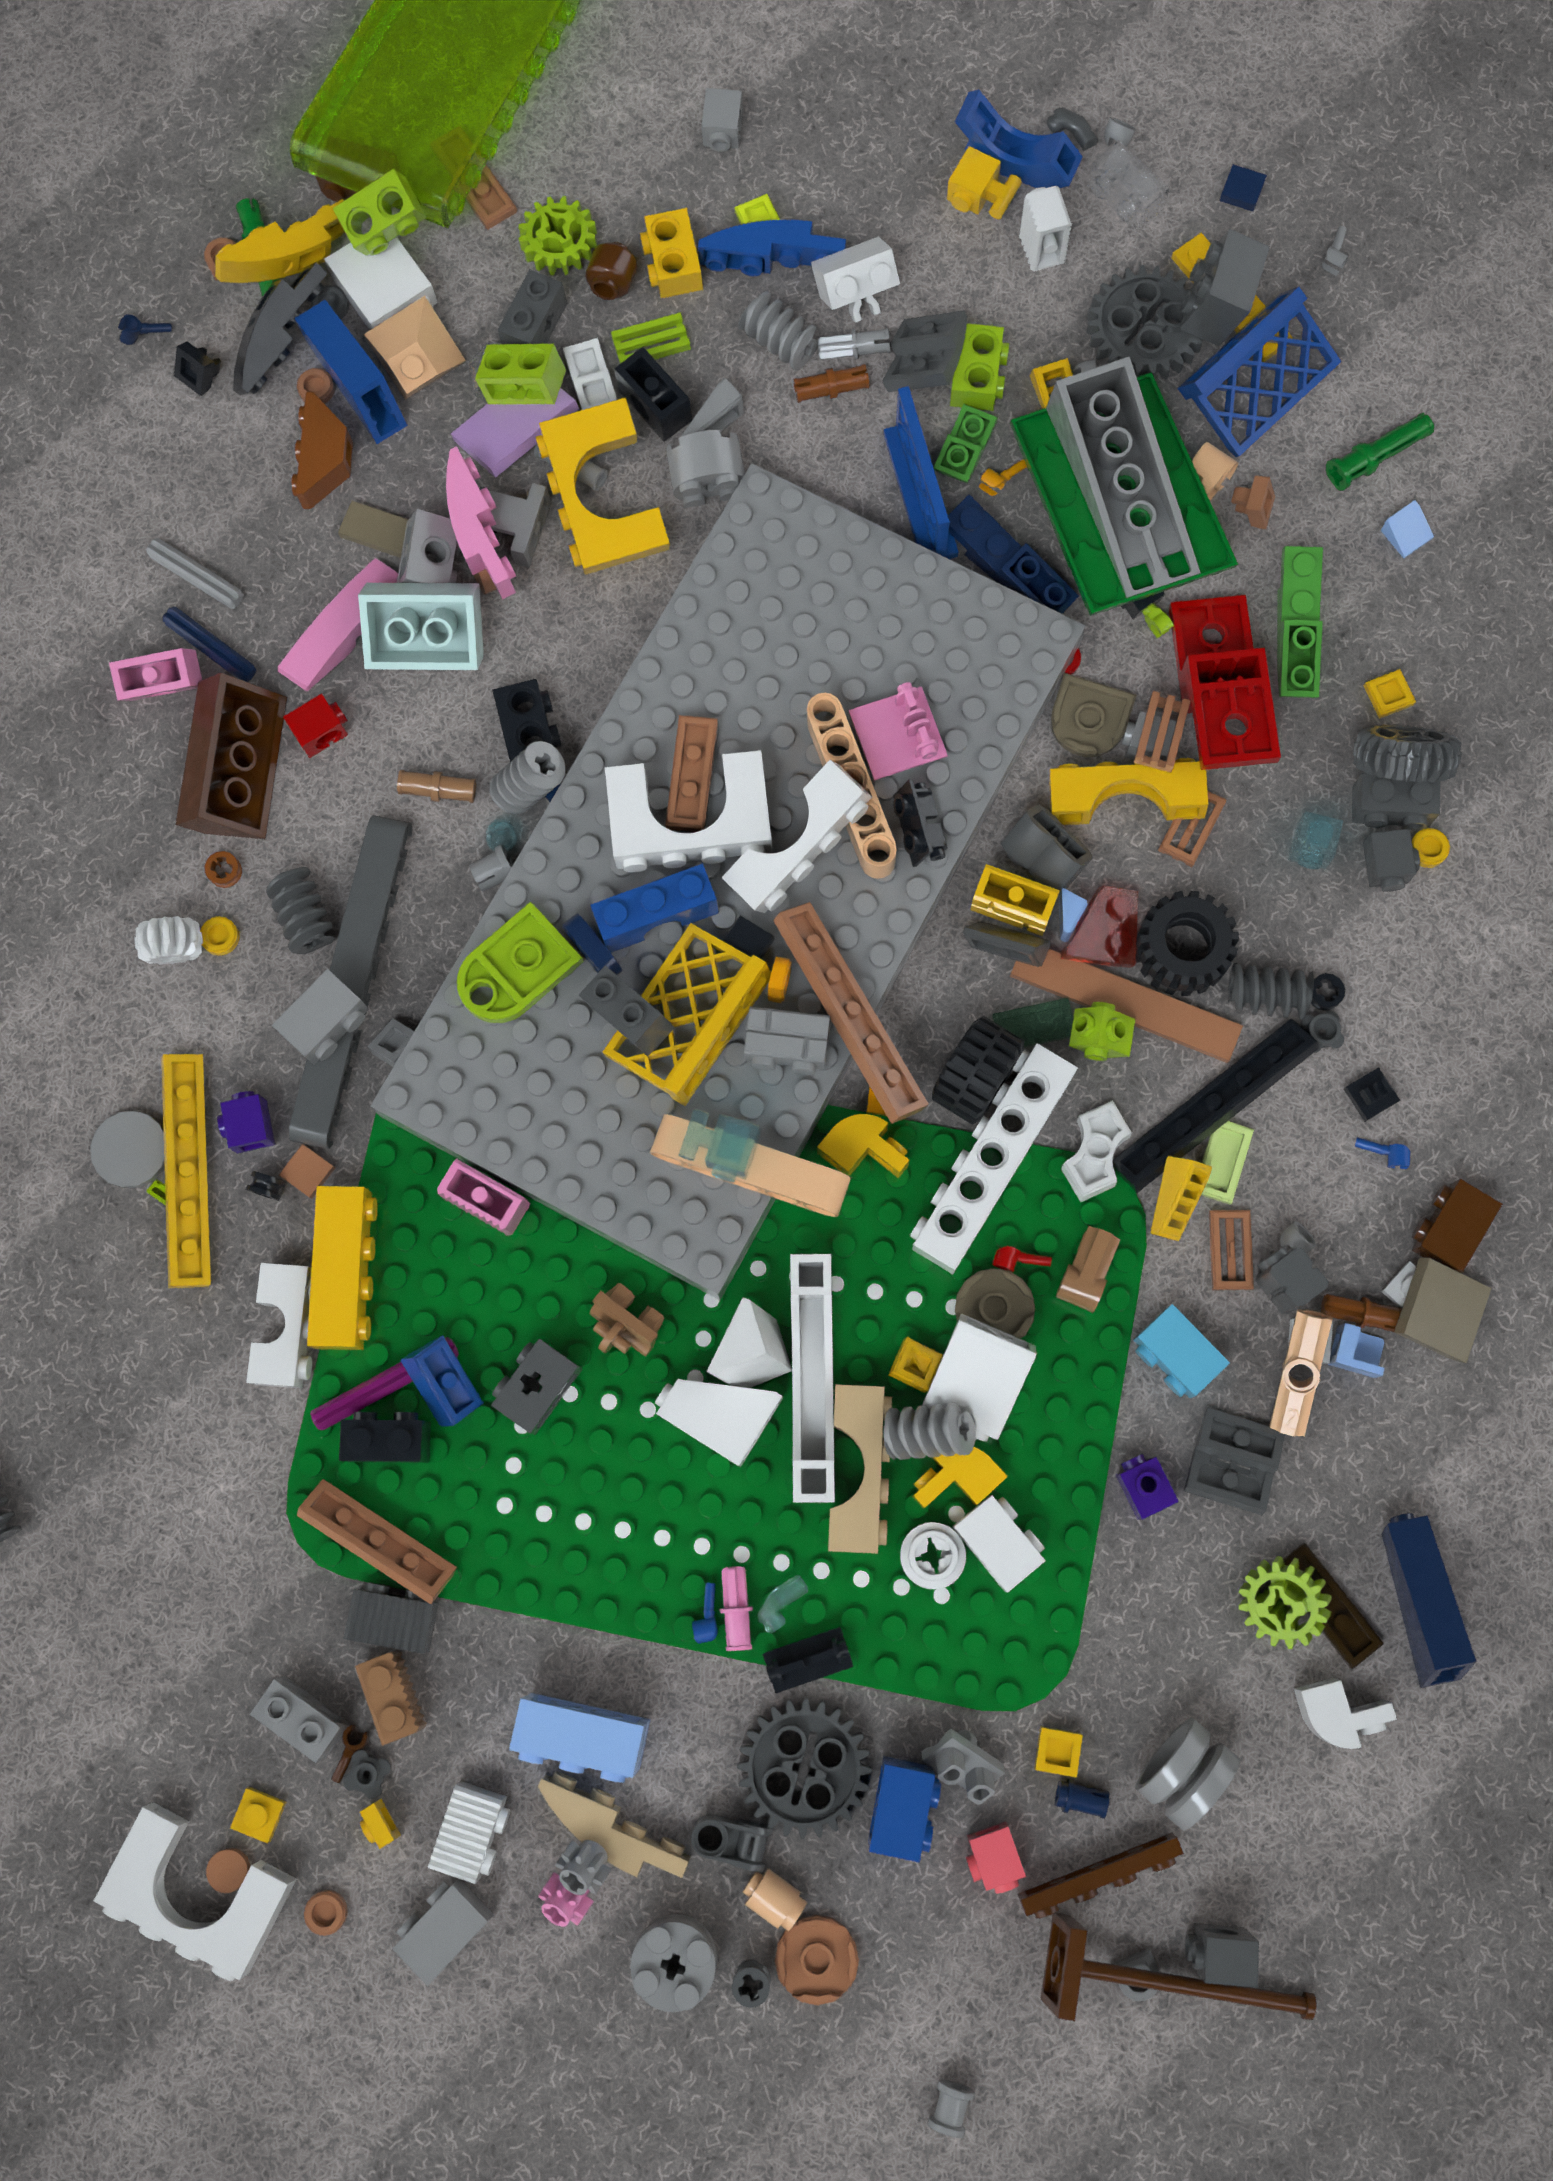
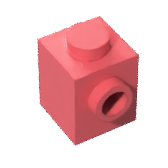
(995, 1859)

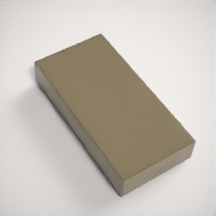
(374, 528)

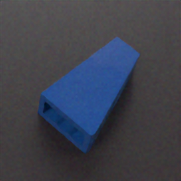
(352, 371)

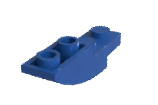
(757, 244)

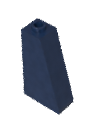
(1427, 1602)

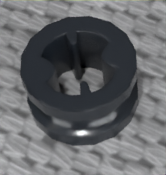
(1334, 983)
(265, 1185)

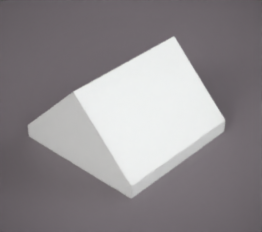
(750, 1349)

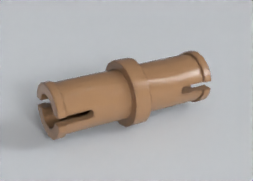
(436, 786)

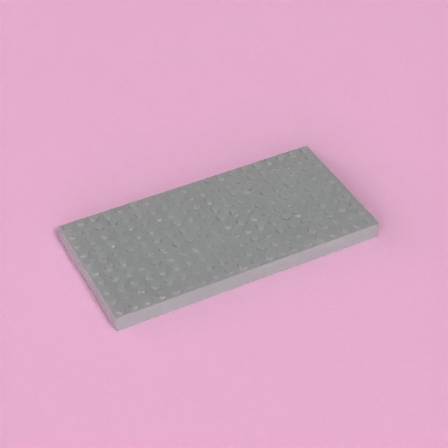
(768, 615)

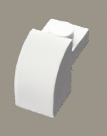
(1332, 1720)

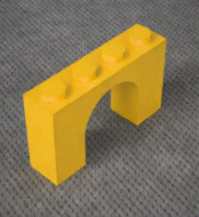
(569, 445)

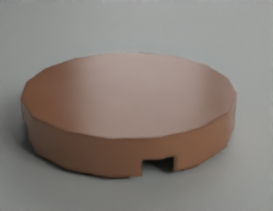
(820, 1944)

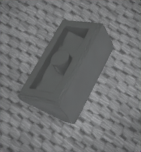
(1007, 943)

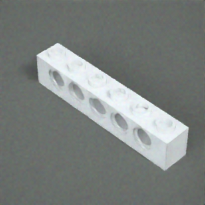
(1053, 1077)

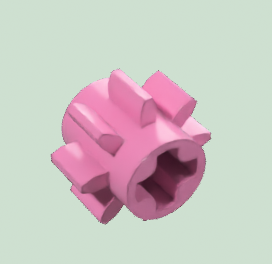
(562, 1905)

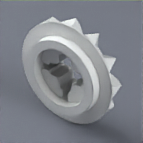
(944, 1539)

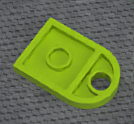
(518, 964)

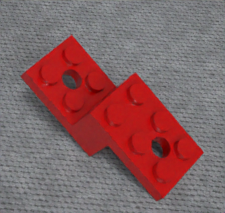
(1224, 682)

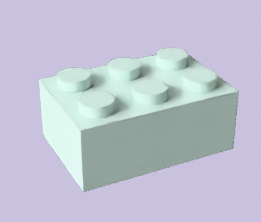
(421, 626)

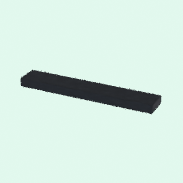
(1215, 1104)

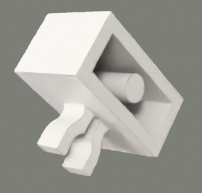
(856, 275)

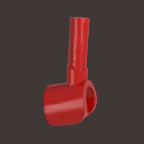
(1008, 1256)

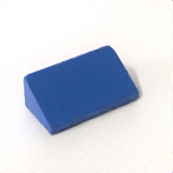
(442, 1382)

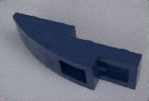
(1005, 559)

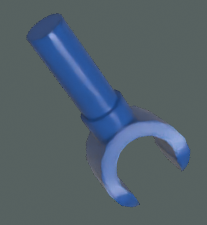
(1397, 1153)
(706, 1629)

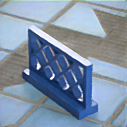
(1236, 353)
(918, 480)

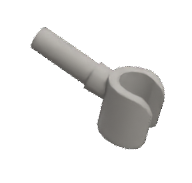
(1334, 255)

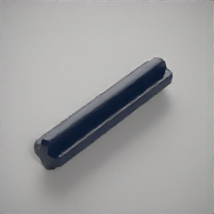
(209, 644)

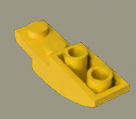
(275, 254)

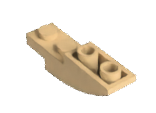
(594, 1818)

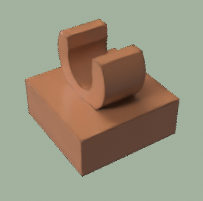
(1255, 501)

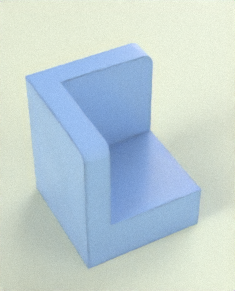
(1356, 1351)

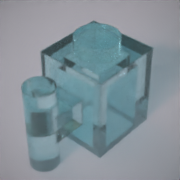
(729, 1146)

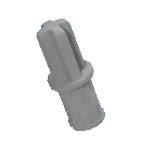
(853, 344)

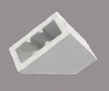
(719, 1415)

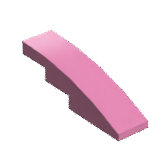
(333, 631)

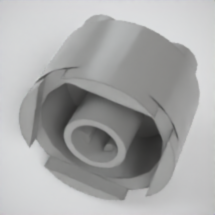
(705, 466)
(650, 1969)

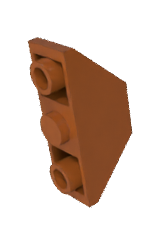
(322, 452)

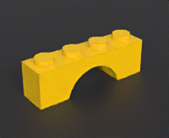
(1080, 790)

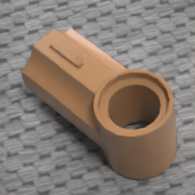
(1085, 1278)

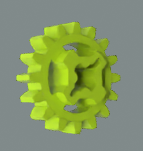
(550, 247)
(1295, 1589)

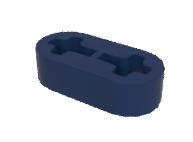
(590, 944)

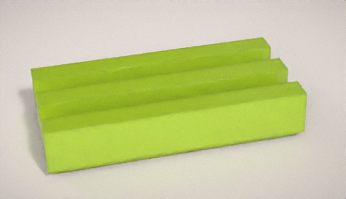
(651, 327)

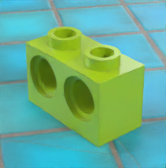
(376, 203)
(980, 368)
(520, 374)

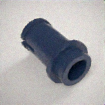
(1081, 1799)

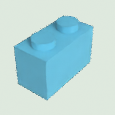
(1180, 1352)

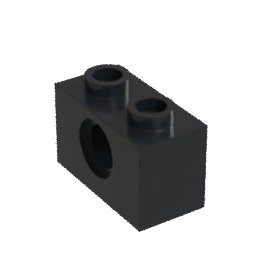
(653, 394)

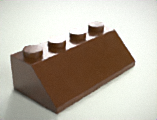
(231, 758)

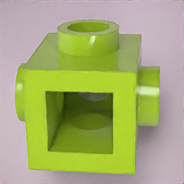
(1102, 1032)

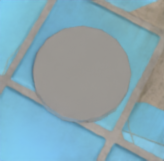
(128, 1149)

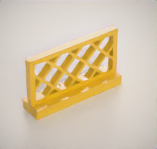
(720, 1021)

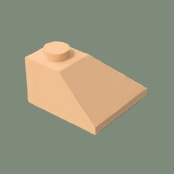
(414, 347)

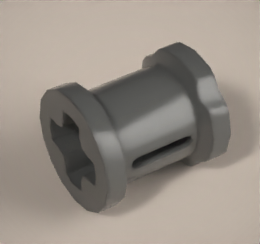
(744, 1995)

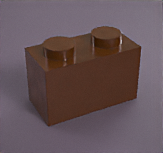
(1456, 1225)

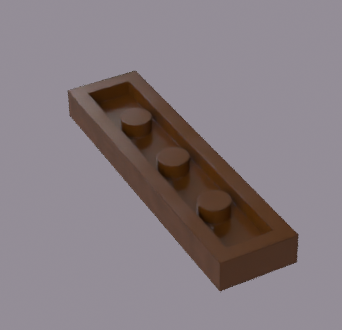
(1117, 1869)

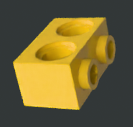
(671, 254)

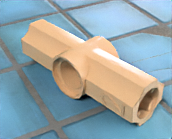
(1296, 1397)

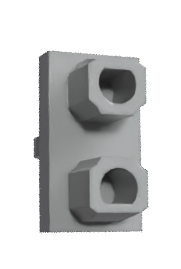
(964, 1763)

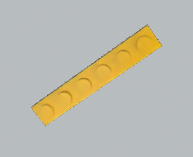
(185, 1171)

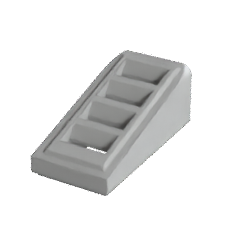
(719, 410)

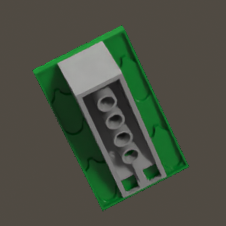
(1120, 488)

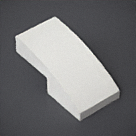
(589, 374)

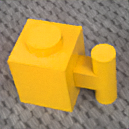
(977, 181)

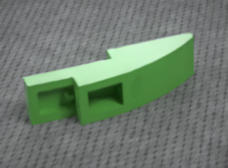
(1299, 622)

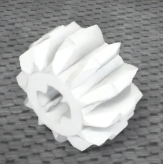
(168, 940)

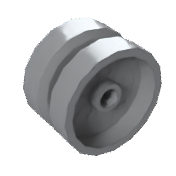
(1188, 1774)

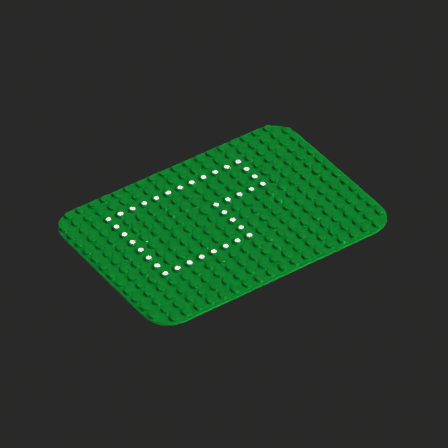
(627, 1517)

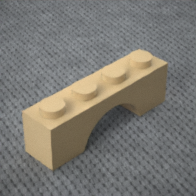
(856, 1523)

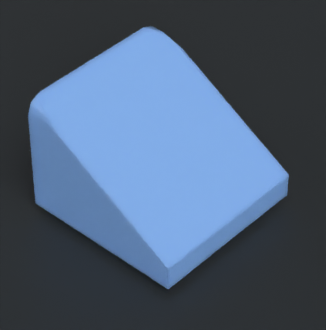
(1407, 529)
(1070, 911)

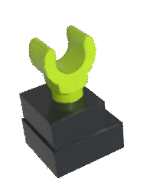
(1156, 619)

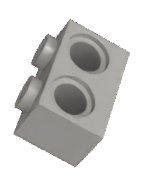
(299, 1719)

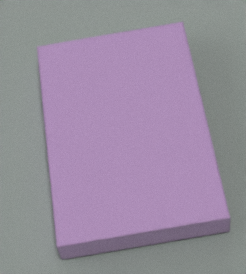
(505, 432)

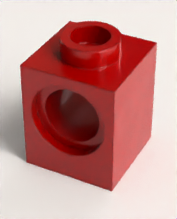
(316, 724)

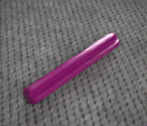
(364, 1394)

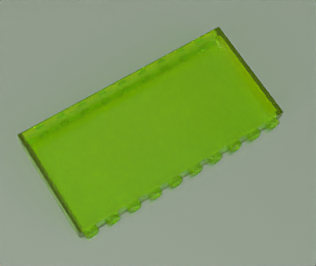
(428, 94)

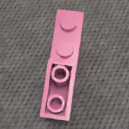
(473, 520)

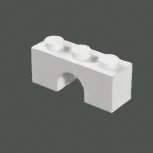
(285, 1359)

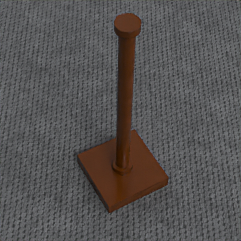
(1067, 1966)

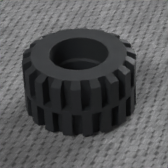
(1200, 915)
(977, 1069)

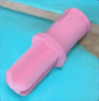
(736, 1609)

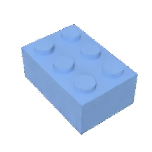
(579, 1737)

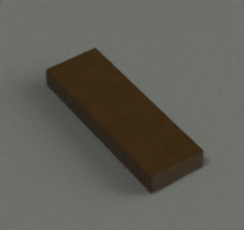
(1346, 1626)

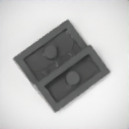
(926, 351)
(1239, 1443)

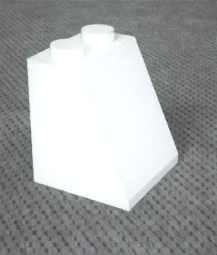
(981, 1374)

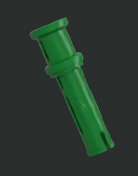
(1366, 457)

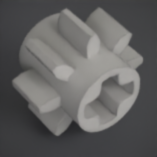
(583, 1867)

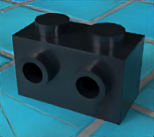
(385, 1441)

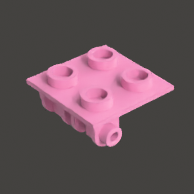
(898, 732)

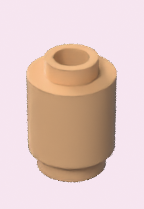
(774, 1899)

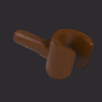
(347, 1754)

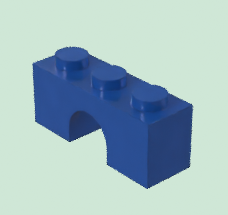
(678, 897)

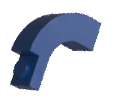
(1033, 158)

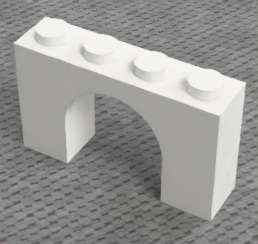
(644, 842)
(137, 1893)

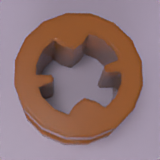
(214, 860)

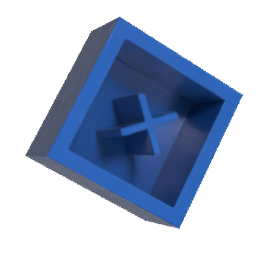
(902, 1809)

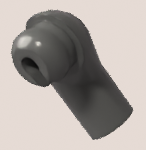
(1074, 123)

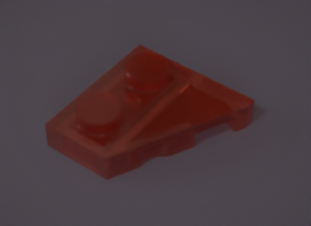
(1107, 930)

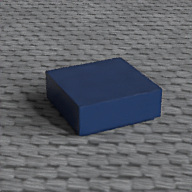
(1243, 187)

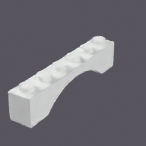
(812, 1378)

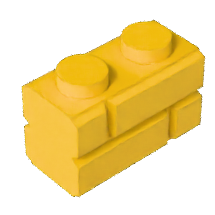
(1014, 899)

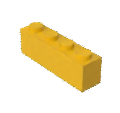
(341, 1268)

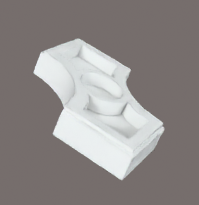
(1092, 1166)

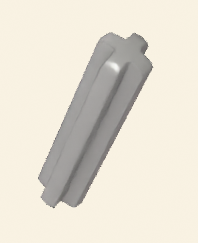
(195, 573)

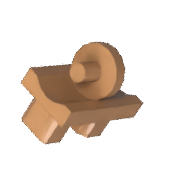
(622, 1328)

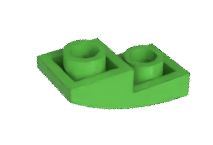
(965, 444)

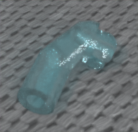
(777, 1600)

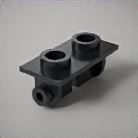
(914, 806)
(807, 1660)

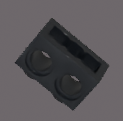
(521, 726)

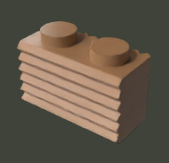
(390, 1697)

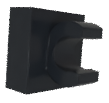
(195, 367)
(1371, 1094)

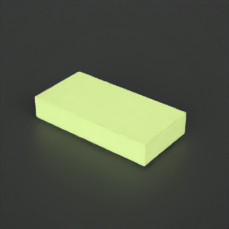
(1226, 1156)

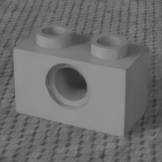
(430, 534)

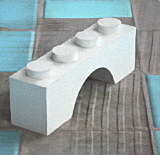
(832, 803)

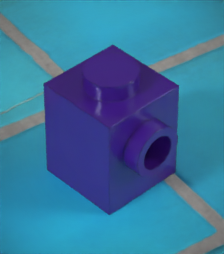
(246, 1122)
(1145, 1486)

